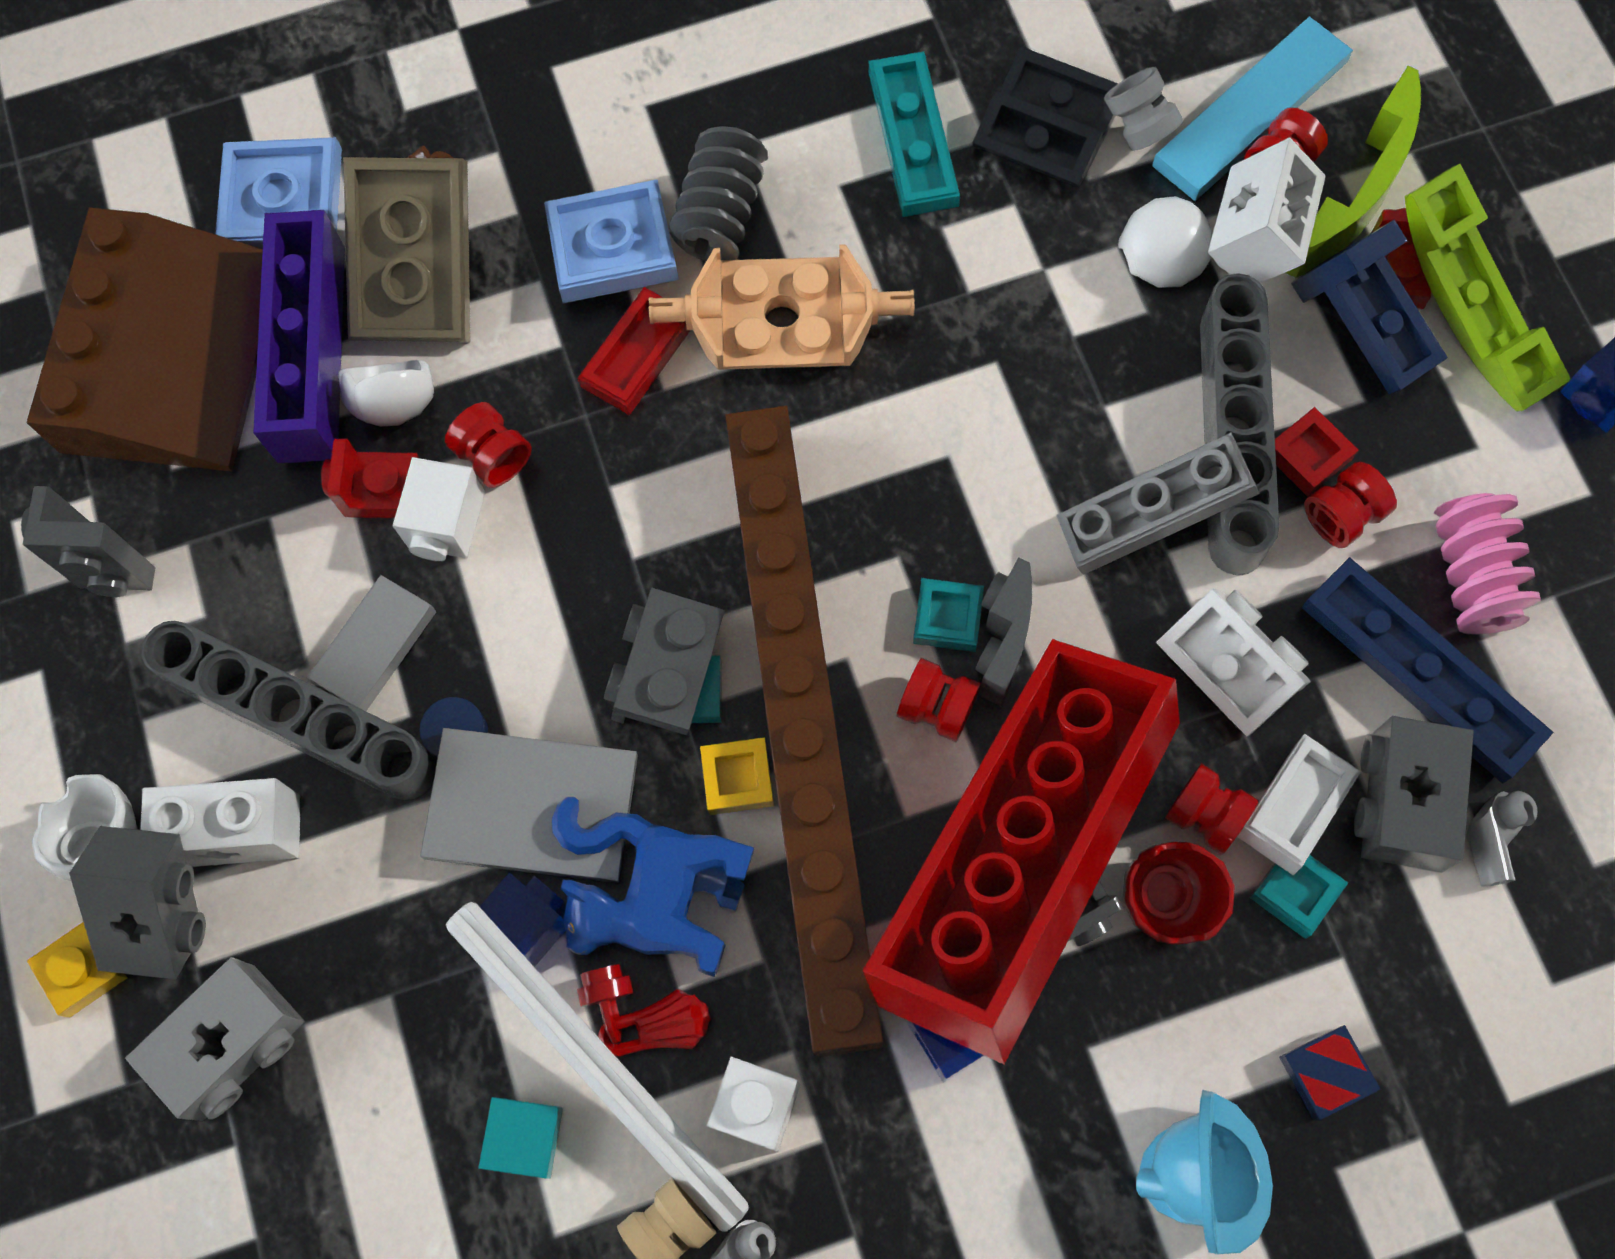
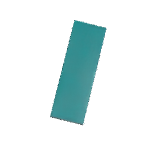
(913, 134)

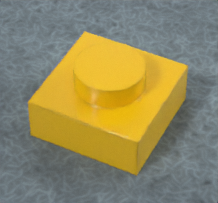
(736, 776)
(70, 973)

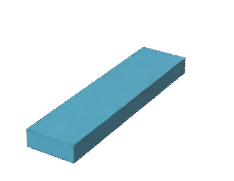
(1245, 111)

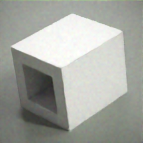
(439, 509)
(754, 1104)

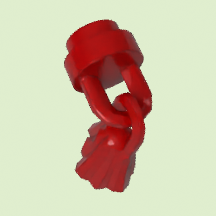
(669, 1023)

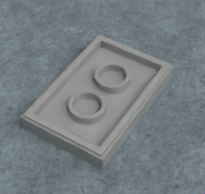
(499, 798)

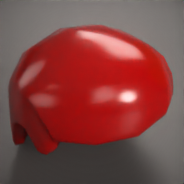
(1178, 893)

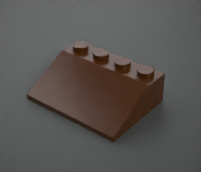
(152, 344)

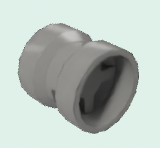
(1143, 108)

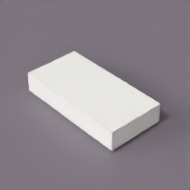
(1299, 804)

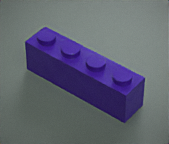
(299, 336)

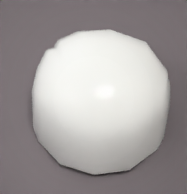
(1167, 242)
(387, 391)
(72, 821)

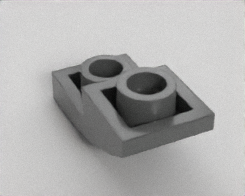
(1008, 619)

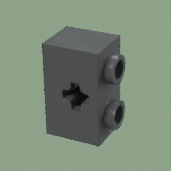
(1437, 770)
(138, 902)

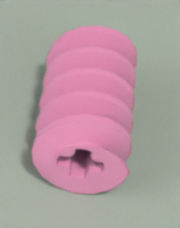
(1483, 562)

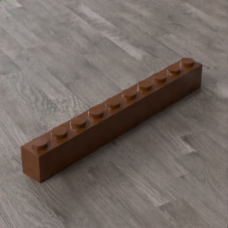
(803, 736)

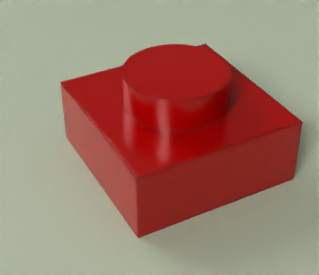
(1312, 451)

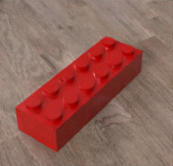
(1024, 849)

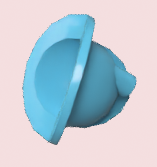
(1211, 1175)

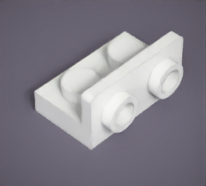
(1235, 659)

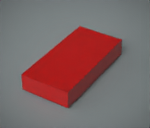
(632, 356)

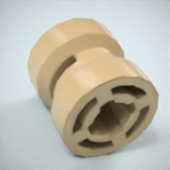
(667, 1226)

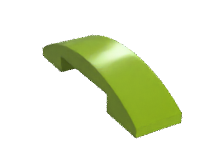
(1391, 133)
(1473, 294)

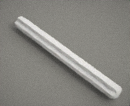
(598, 1066)

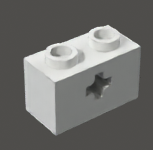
(1267, 213)
(227, 820)

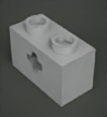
(181, 1051)

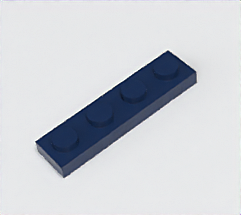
(1426, 669)

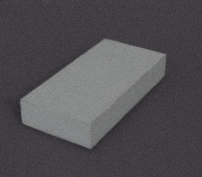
(372, 644)

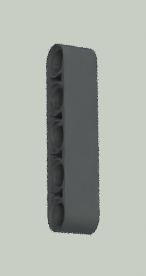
(1246, 397)
(267, 692)

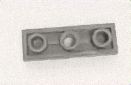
(1189, 490)

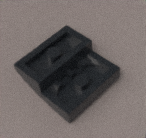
(1047, 117)

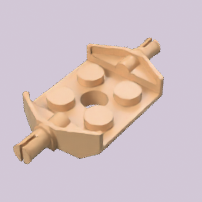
(826, 293)

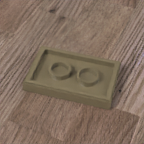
(407, 249)

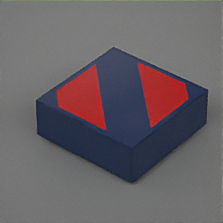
(1329, 1073)

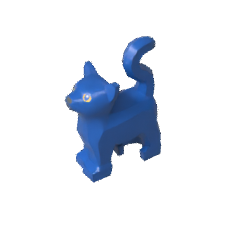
(663, 881)

